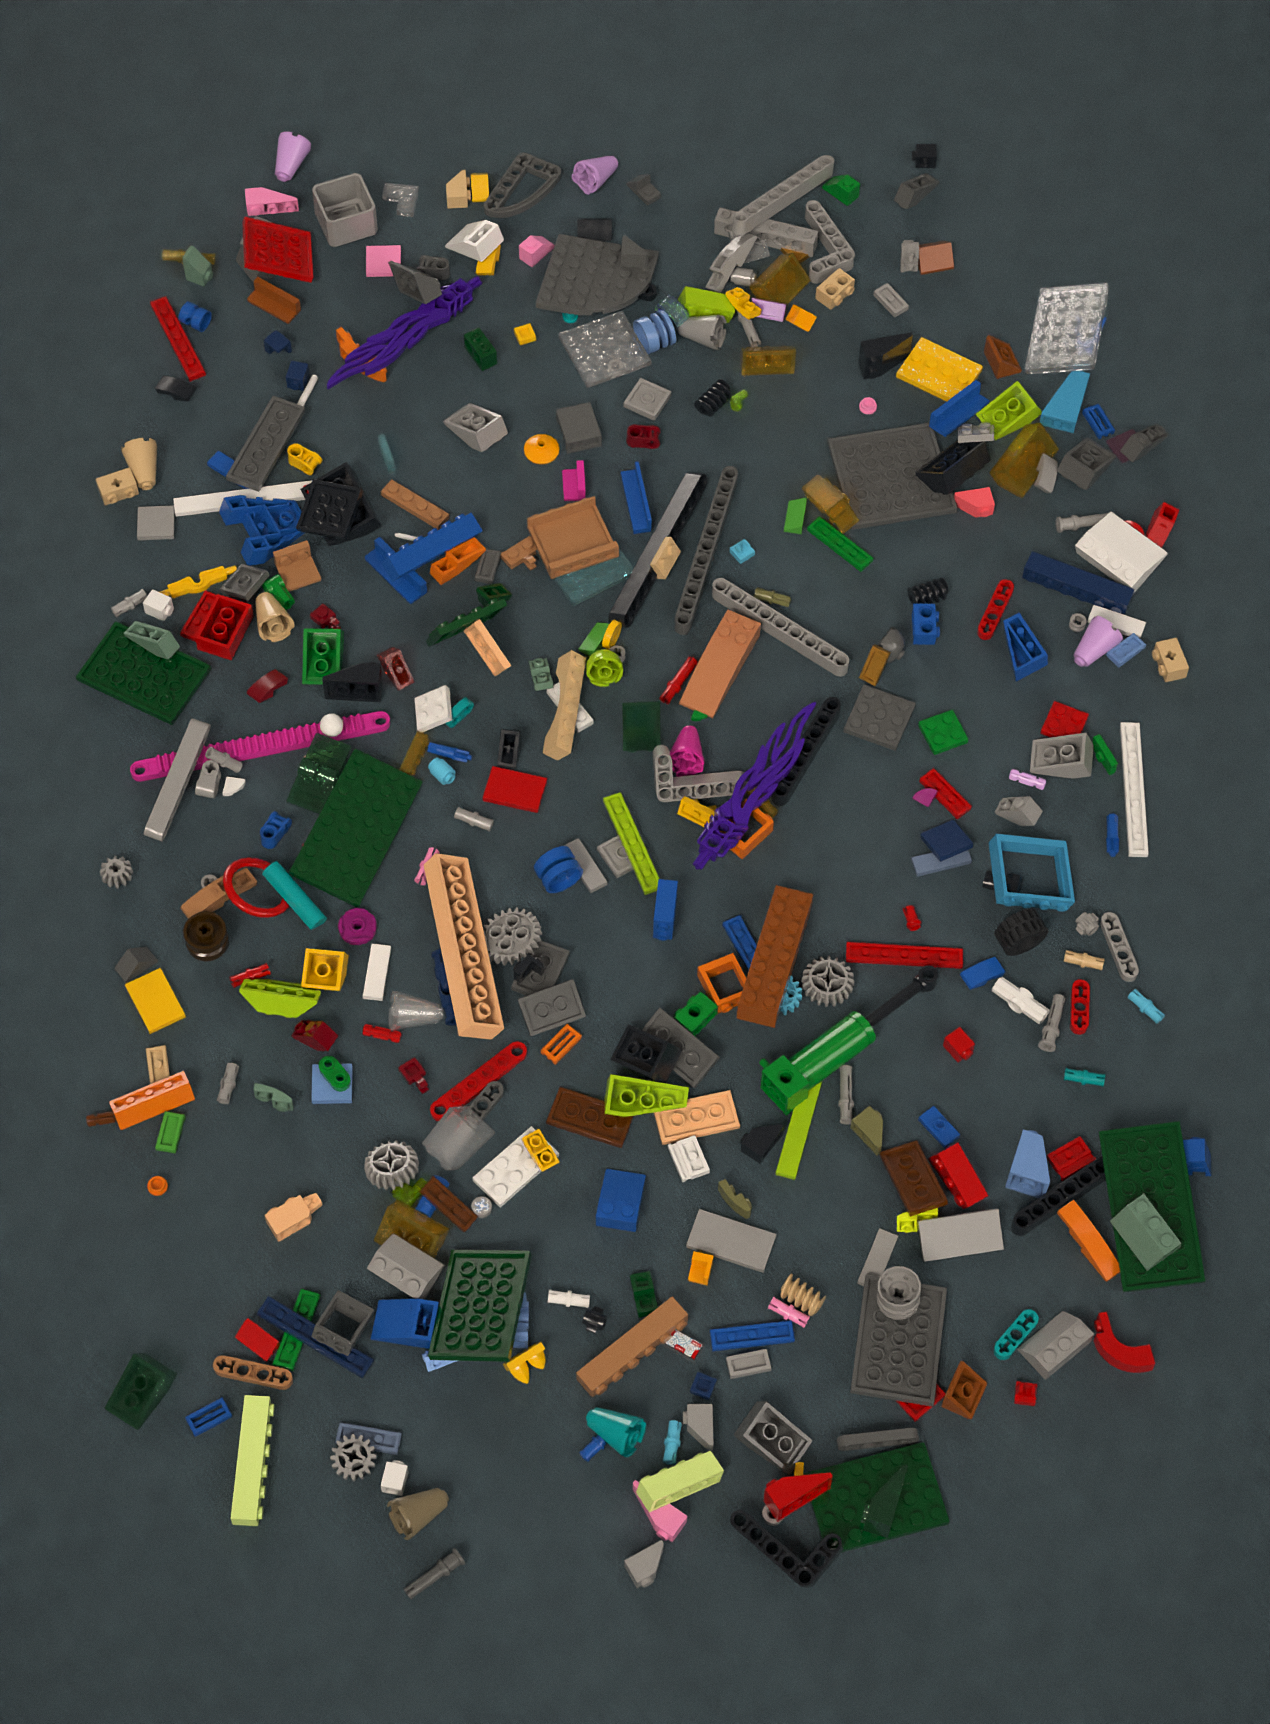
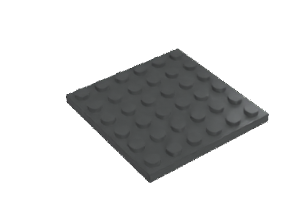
(880, 475)

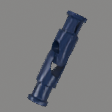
(440, 975)

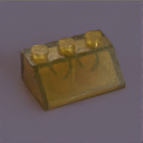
(781, 280)
(767, 360)
(413, 1227)

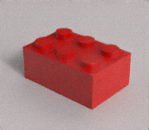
(224, 627)

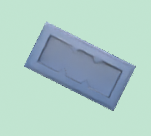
(1126, 650)

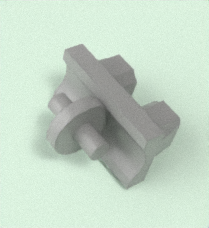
(909, 256)

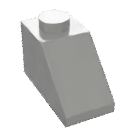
(700, 1423)
(644, 1565)

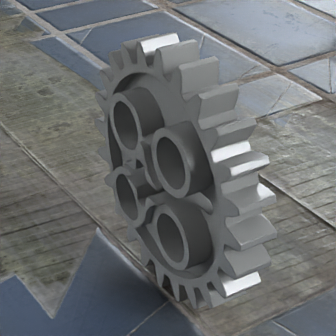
(512, 936)

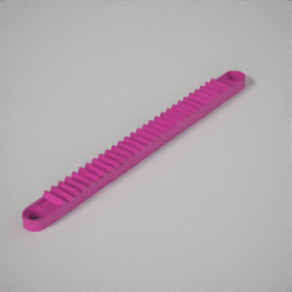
(266, 744)

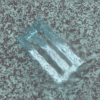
(386, 454)

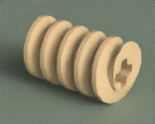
(801, 1296)

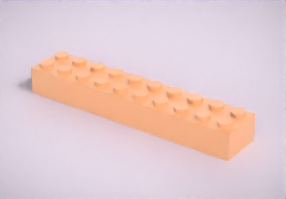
(463, 947)

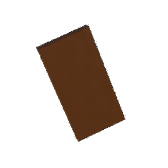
(587, 1118)
(913, 1178)

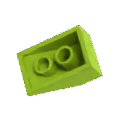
(1010, 411)

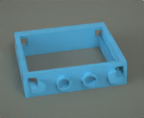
(1032, 846)

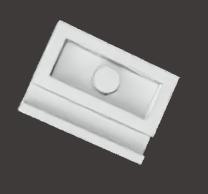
(688, 1158)

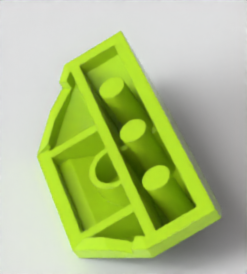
(279, 997)

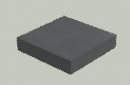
(244, 582)

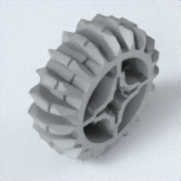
(812, 982)
(391, 1165)

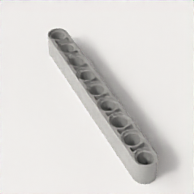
(782, 195)
(785, 634)

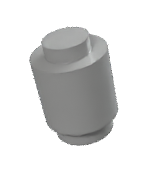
(743, 276)

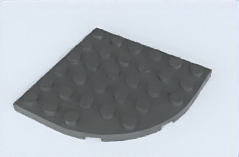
(589, 277)

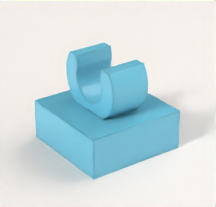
(742, 551)

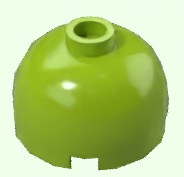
(604, 668)

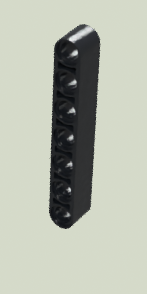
(811, 744)
(1060, 1196)

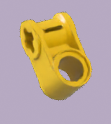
(305, 459)

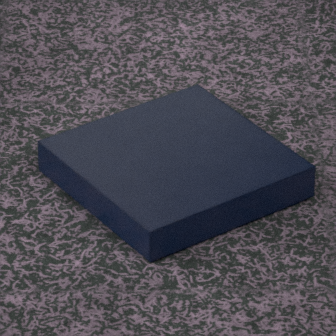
(946, 840)

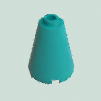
(617, 1429)

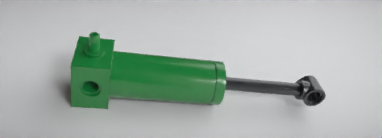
(790, 1079)

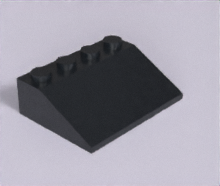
(365, 518)

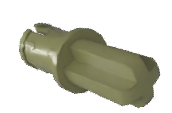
(772, 597)

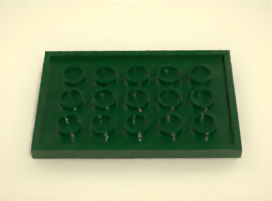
(140, 677)
(480, 1305)
(857, 1481)

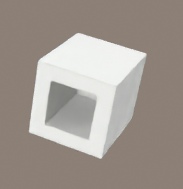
(158, 605)
(394, 1478)

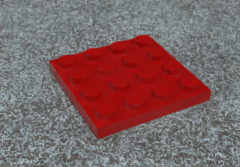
(277, 249)

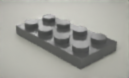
(695, 1057)

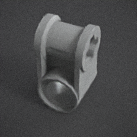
(208, 780)

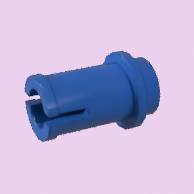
(592, 1448)

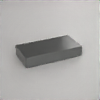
(488, 566)

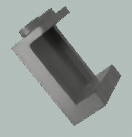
(579, 427)

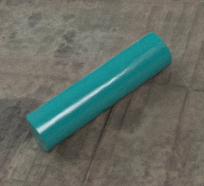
(294, 895)

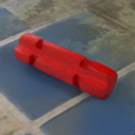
(381, 1033)

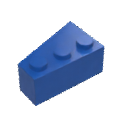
(1023, 647)
(1197, 1156)

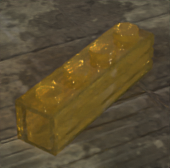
(414, 753)

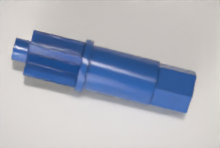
(449, 752)
(1112, 835)

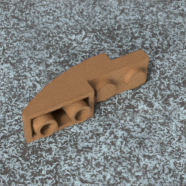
(213, 895)

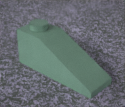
(153, 639)

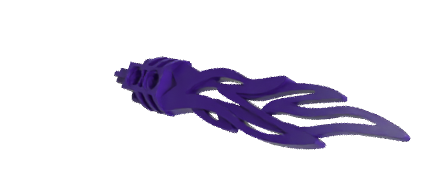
(427, 316)
(766, 784)

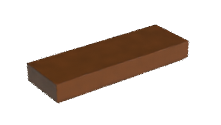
(448, 1204)

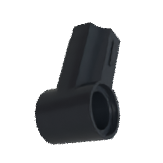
(1013, 882)

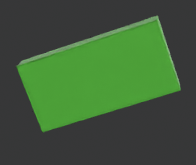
(170, 1132)

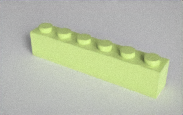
(251, 1460)

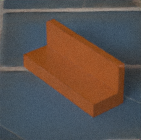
(274, 300)

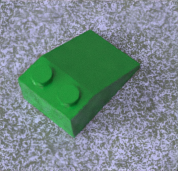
(321, 654)

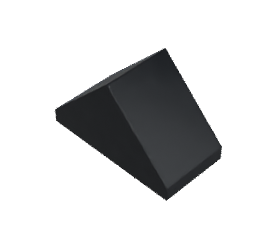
(509, 748)

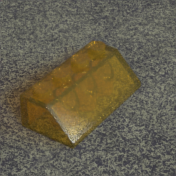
(1018, 464)

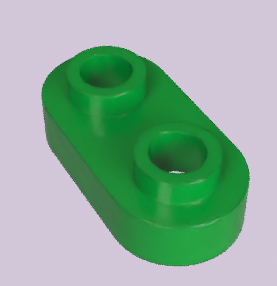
(333, 1072)

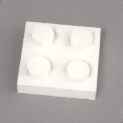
(433, 709)

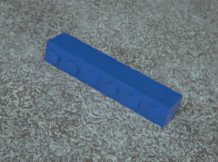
(431, 547)

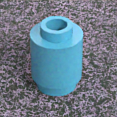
(442, 771)

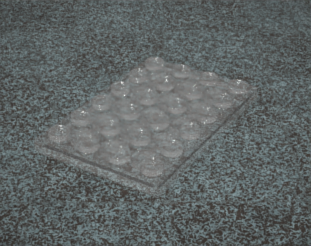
(1067, 328)

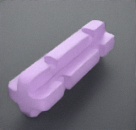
(1027, 779)

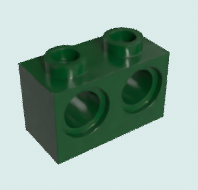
(480, 349)

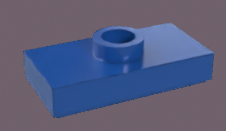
(939, 1127)

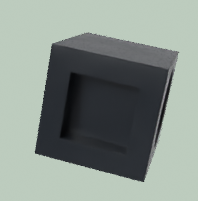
(925, 156)

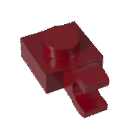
(325, 617)
(414, 1072)

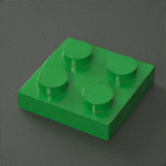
(943, 732)

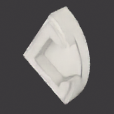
(233, 785)

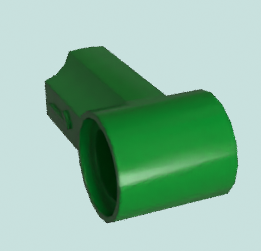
(276, 586)

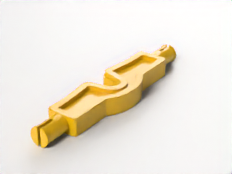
(206, 577)

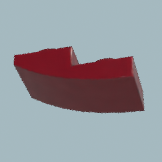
(265, 686)

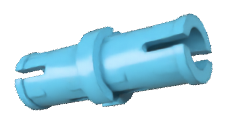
(1146, 1006)
(672, 1442)

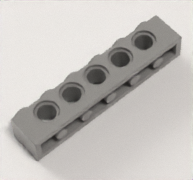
(776, 233)

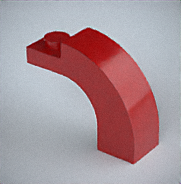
(1118, 1355)

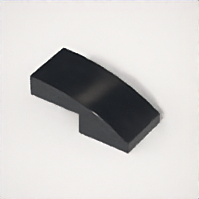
(176, 388)

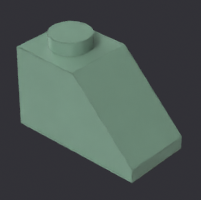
(196, 267)

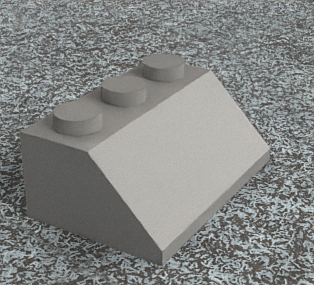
(406, 1267)
(1056, 1343)

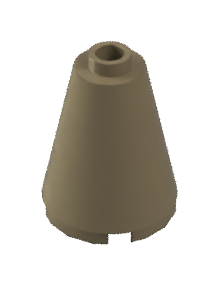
(415, 1511)

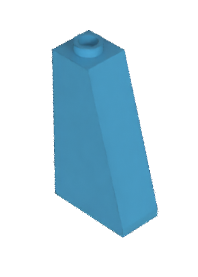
(1065, 405)

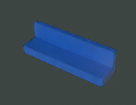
(958, 409)
(636, 500)
(409, 586)

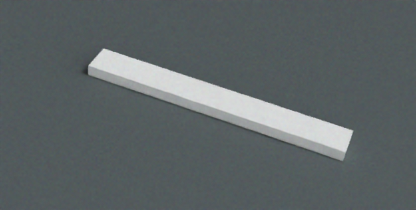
(212, 502)
(1134, 789)

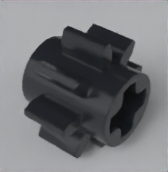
(594, 1319)

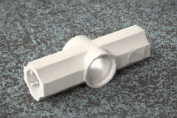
(1020, 1000)

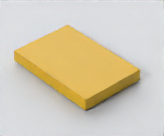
(155, 1000)

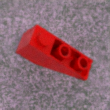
(1161, 523)

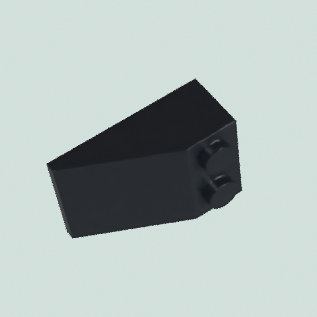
(883, 354)
(355, 683)
(646, 1054)

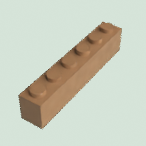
(631, 1347)

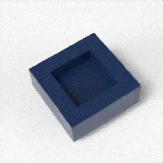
(703, 1386)

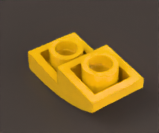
(487, 266)
(741, 303)
(540, 1150)

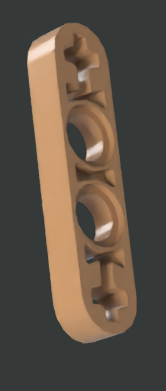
(251, 1376)

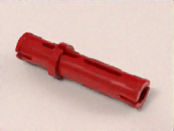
(675, 684)

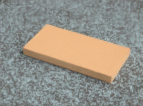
(700, 1118)

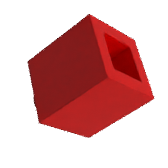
(959, 1045)

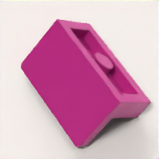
(574, 482)

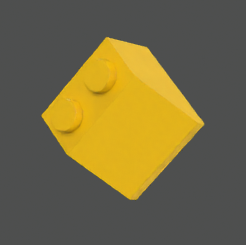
(324, 969)

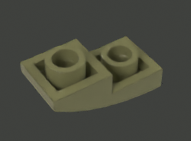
(737, 1203)

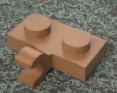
(521, 553)

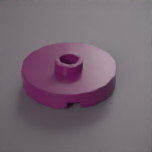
(354, 918)

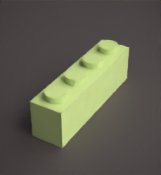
(679, 1481)

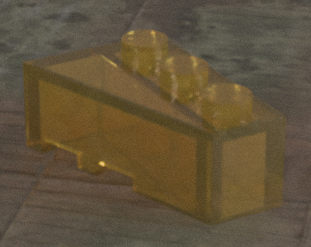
(831, 502)

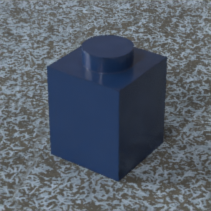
(297, 375)

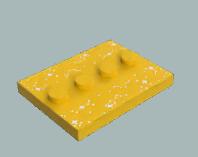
(938, 370)

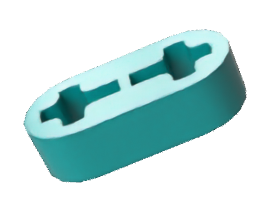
(460, 711)

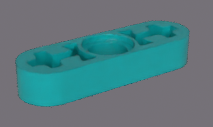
(1016, 1325)

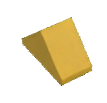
(479, 187)

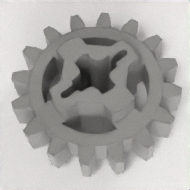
(350, 1466)

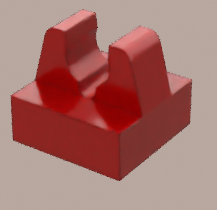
(1025, 1393)

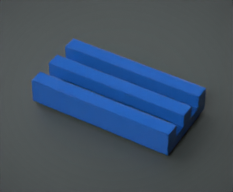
(1102, 431)
(211, 1424)

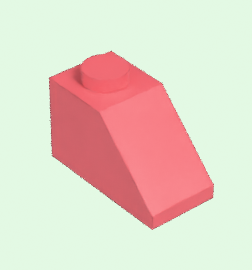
(975, 502)

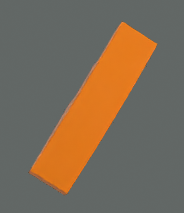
(1090, 1240)

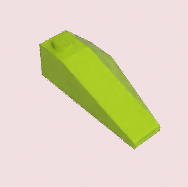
(636, 1096)

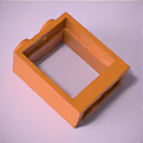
(743, 849)
(715, 968)

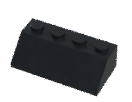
(953, 466)

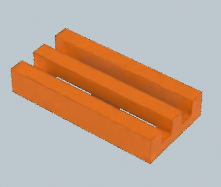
(550, 1055)

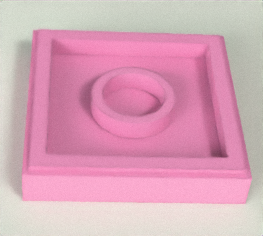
(378, 258)

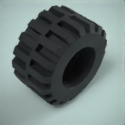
(1021, 932)

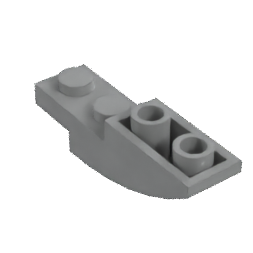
(732, 255)

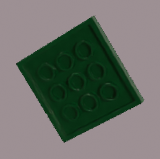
(460, 623)

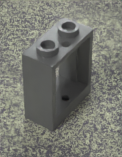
(343, 1304)

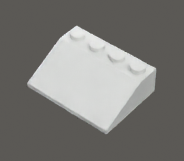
(1120, 551)

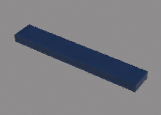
(302, 1330)

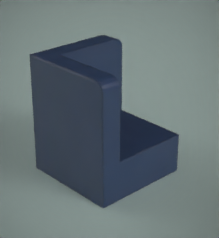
(277, 342)

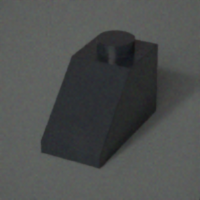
(761, 1141)

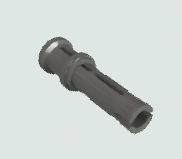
(442, 1569)

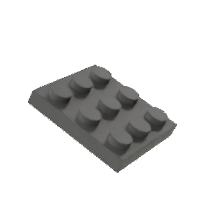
(879, 717)

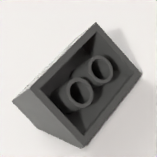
(415, 283)

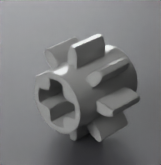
(1087, 923)

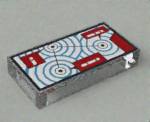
(684, 1345)

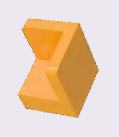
(801, 318)
(700, 1268)

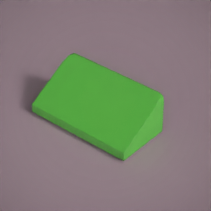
(795, 516)
(594, 639)

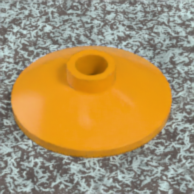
(541, 454)

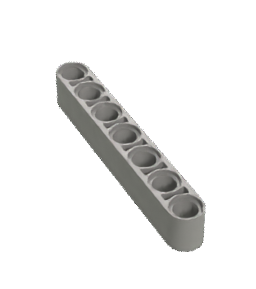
(177, 780)

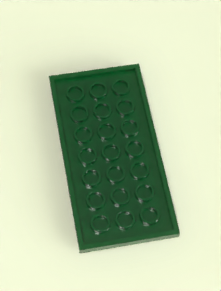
(355, 828)
(1153, 1164)

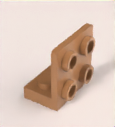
(296, 566)

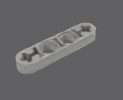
(1116, 947)

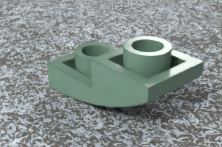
(540, 674)
(279, 1099)

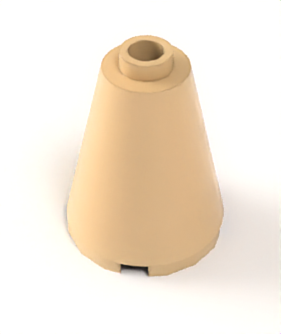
(142, 460)
(272, 619)

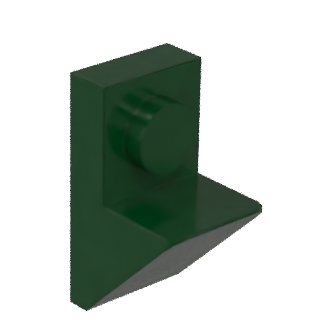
(491, 592)

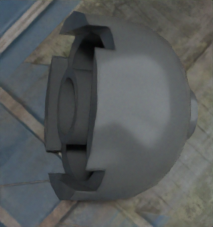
(894, 643)

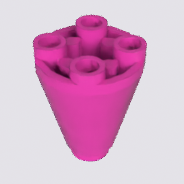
(687, 753)

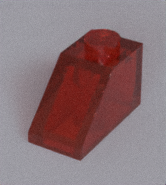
(396, 667)

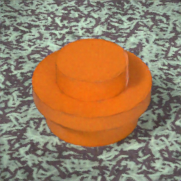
(157, 1186)

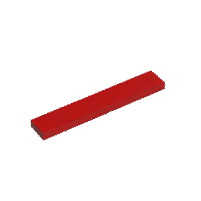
(178, 338)
(904, 955)

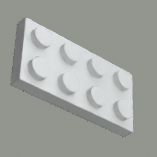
(508, 1171)

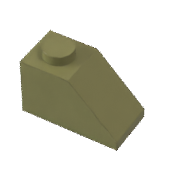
(869, 1128)

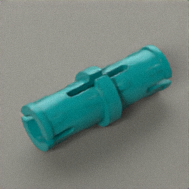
(1084, 1077)

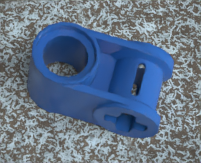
(276, 827)

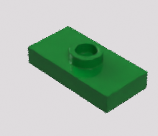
(1104, 754)

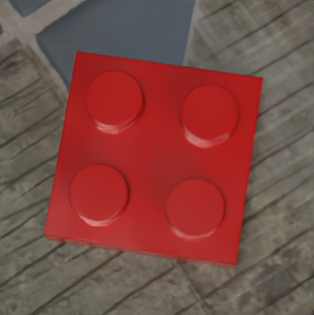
(1063, 721)

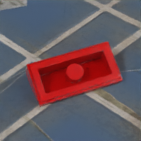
(257, 1340)

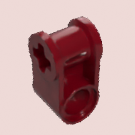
(641, 436)

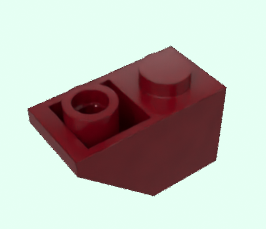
(315, 1034)

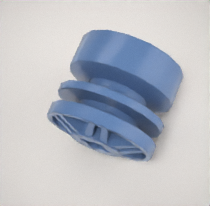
(655, 331)

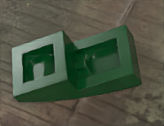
(643, 1293)

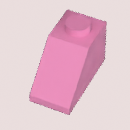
(534, 249)

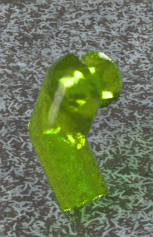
(735, 401)

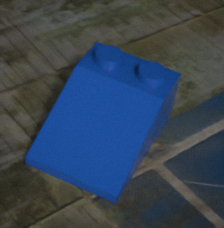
(620, 1200)

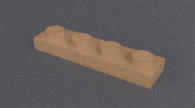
(414, 504)

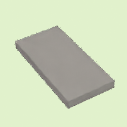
(960, 1234)
(731, 1240)

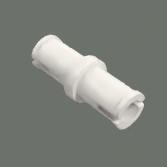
(568, 1298)

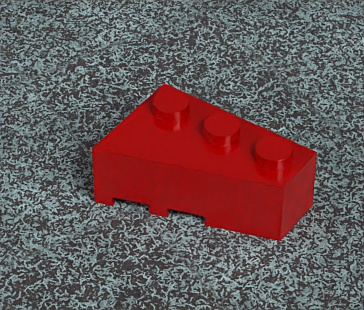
(958, 1175)

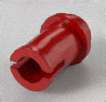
(913, 922)

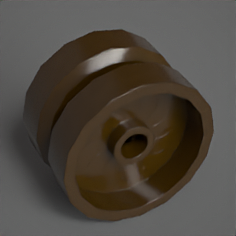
(206, 936)

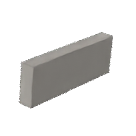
(591, 875)
(878, 1255)

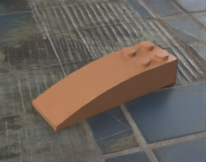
(720, 663)

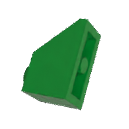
(843, 188)

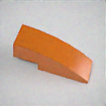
(456, 560)

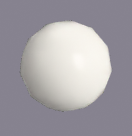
(331, 725)

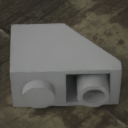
(1019, 810)

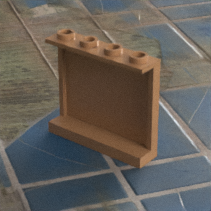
(572, 537)

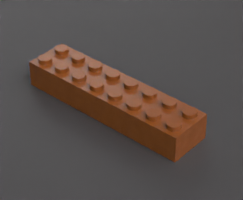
(775, 956)

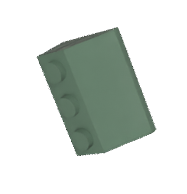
(1145, 1232)

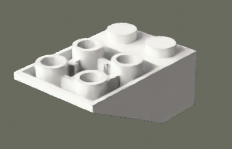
(477, 240)

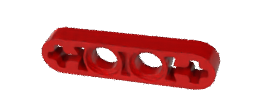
(995, 609)

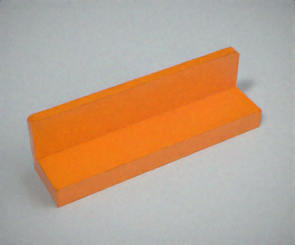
(152, 1100)

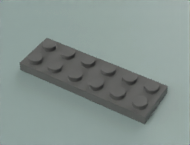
(265, 443)

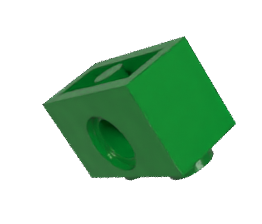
(703, 1007)

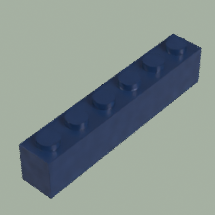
(1077, 583)

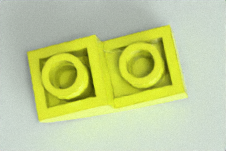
(909, 1224)

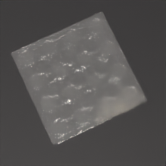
(604, 349)

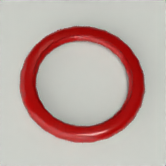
(240, 903)

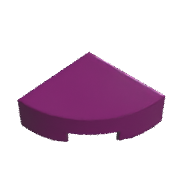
(925, 796)

